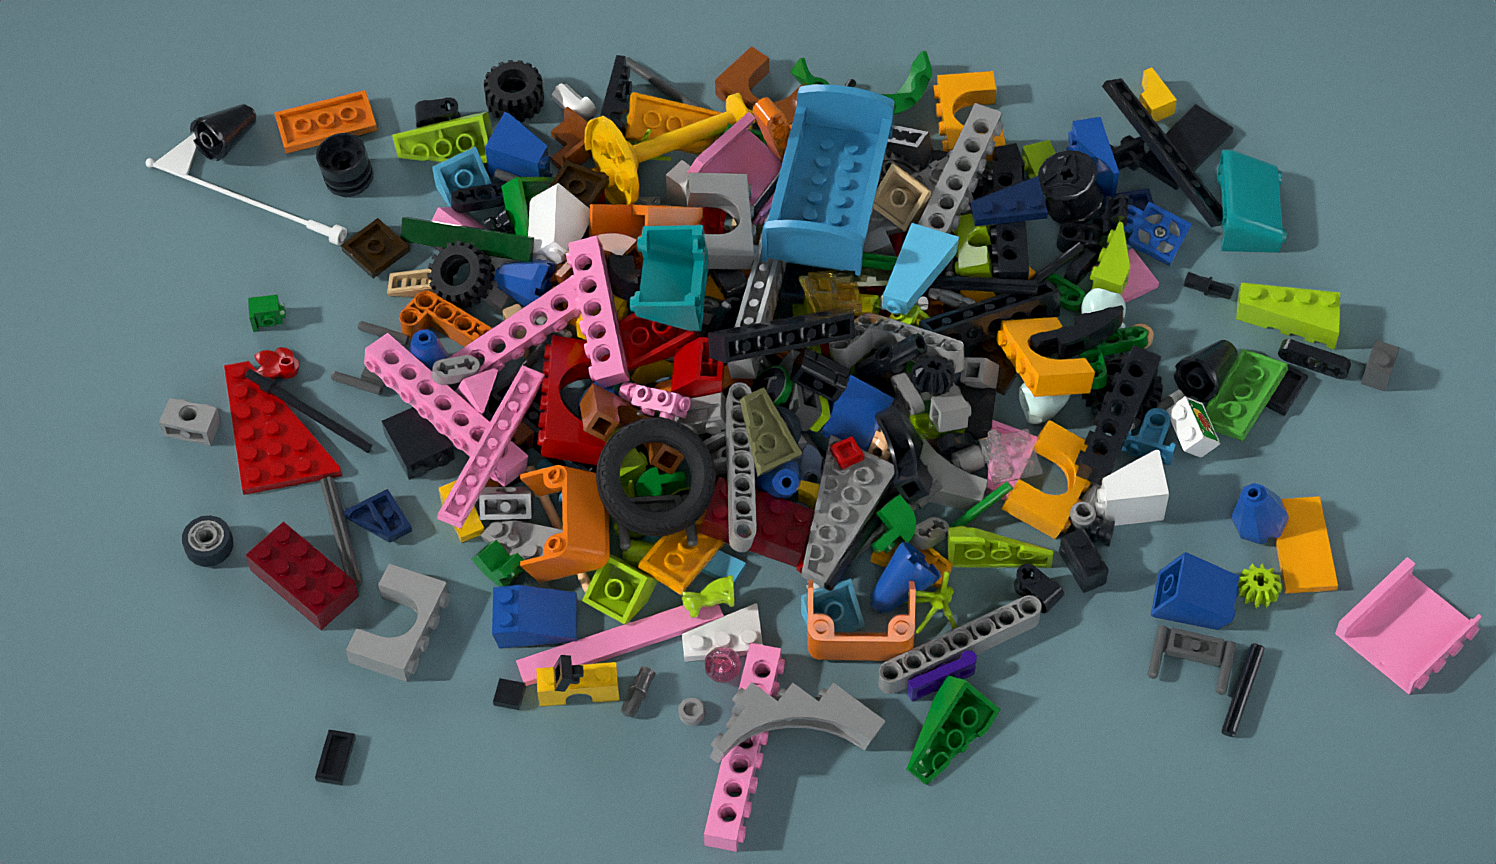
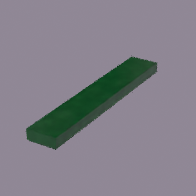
(488, 241)

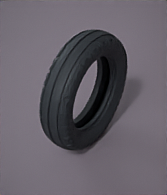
(665, 432)

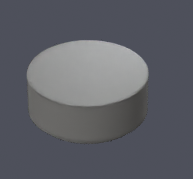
(691, 711)

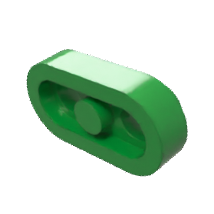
(1068, 292)

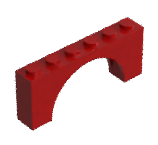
(562, 432)

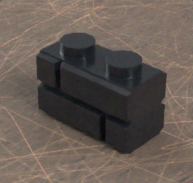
(819, 374)
(1083, 560)

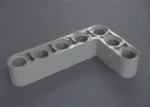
(874, 329)

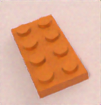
(314, 122)

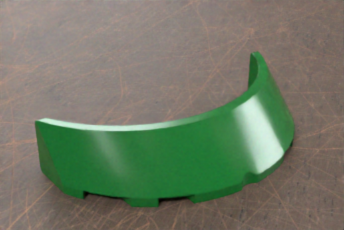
(903, 99)

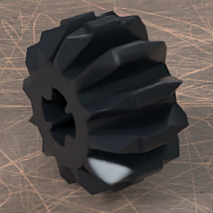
(933, 375)

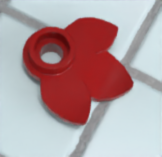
(277, 363)

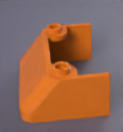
(631, 218)
(585, 532)
(872, 646)

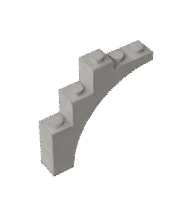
(959, 487)
(794, 708)

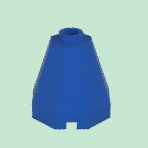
(525, 280)
(1259, 514)

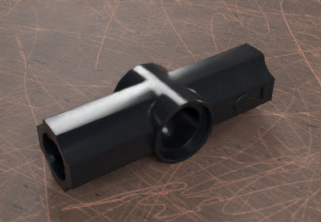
(891, 357)

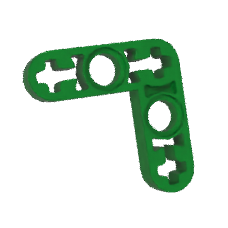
(1125, 340)

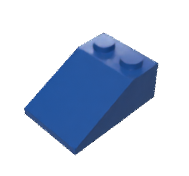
(1091, 138)
(533, 616)

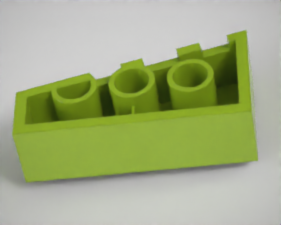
(1291, 310)

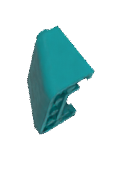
(1250, 204)
(672, 276)

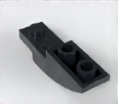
(1085, 334)

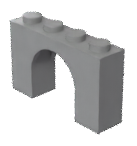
(732, 195)
(400, 654)

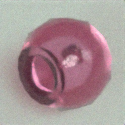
(722, 664)

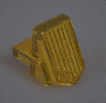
(827, 294)

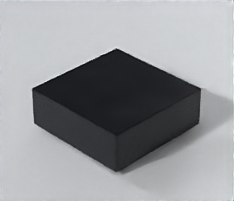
(509, 694)

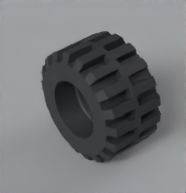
(514, 77)
(447, 263)

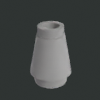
(1082, 516)

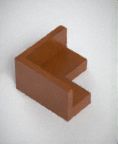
(572, 136)

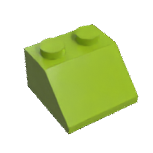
(619, 589)

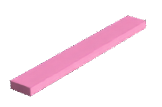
(491, 447)
(619, 640)

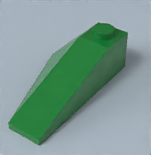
(517, 198)
(953, 722)

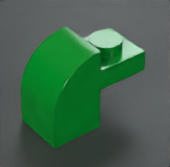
(653, 484)
(900, 523)
(498, 564)

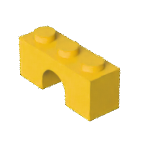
(599, 682)

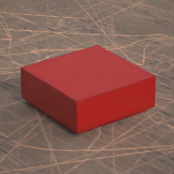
(847, 452)

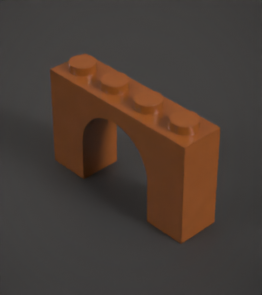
(744, 75)
(606, 411)

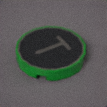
(776, 383)

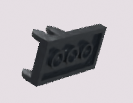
(618, 88)

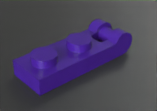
(930, 682)

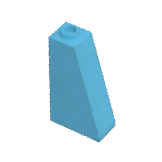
(917, 266)

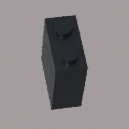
(417, 443)

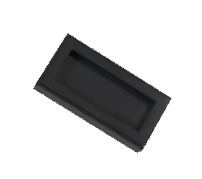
(1287, 391)
(335, 757)

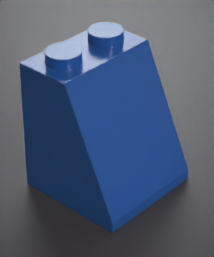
(516, 150)
(855, 413)
(1195, 593)

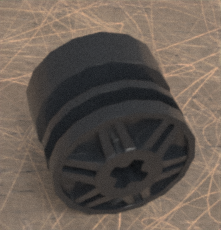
(344, 164)

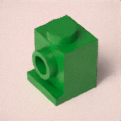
(265, 311)

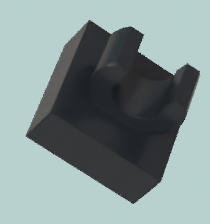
(566, 673)

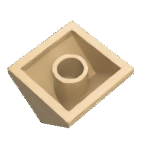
(901, 198)

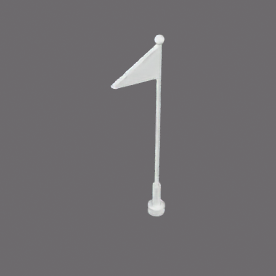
(179, 162)

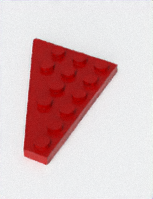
(270, 439)

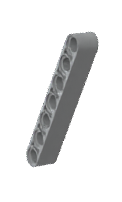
(737, 476)
(964, 634)

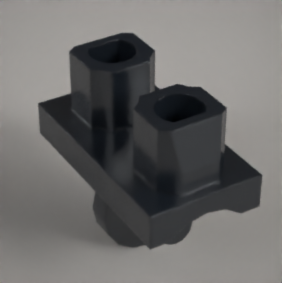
(1129, 152)

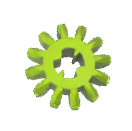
(1259, 585)

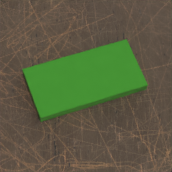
(1244, 393)

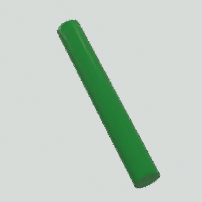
(983, 505)

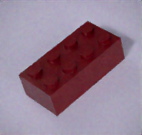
(780, 524)
(302, 575)

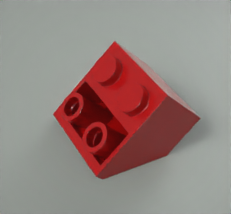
(695, 372)

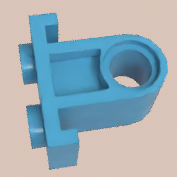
(1151, 437)

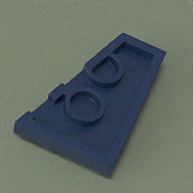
(1011, 204)

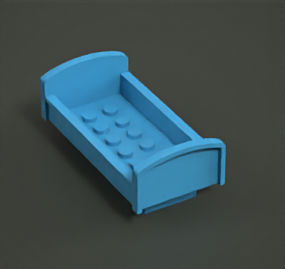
(829, 178)

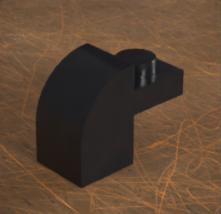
(623, 276)

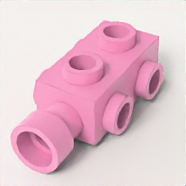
(655, 400)

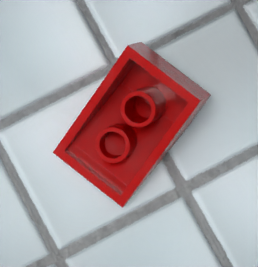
(651, 341)

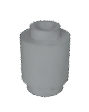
(969, 458)

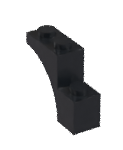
(905, 446)

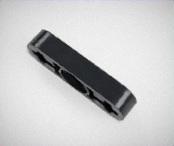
(467, 195)
(1326, 363)

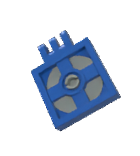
(1156, 232)

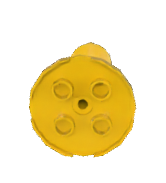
(621, 159)

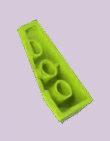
(445, 139)
(989, 550)

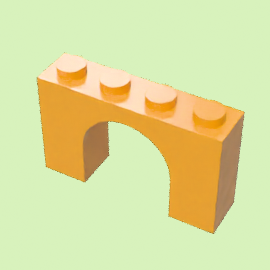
(957, 92)
(1039, 373)
(1047, 511)

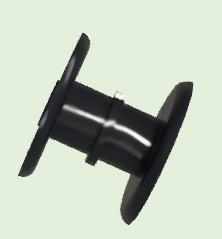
(1071, 187)

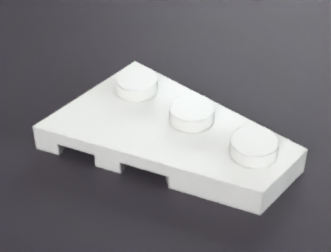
(733, 631)

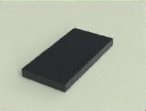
(1194, 137)

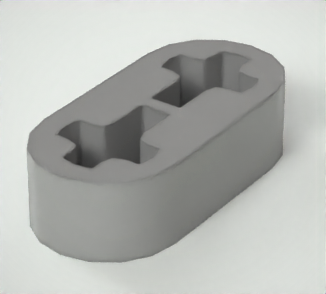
(455, 369)
(907, 394)
(929, 533)

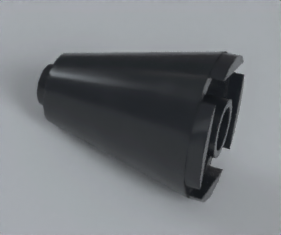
(222, 130)
(1205, 370)

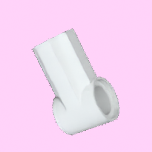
(566, 96)

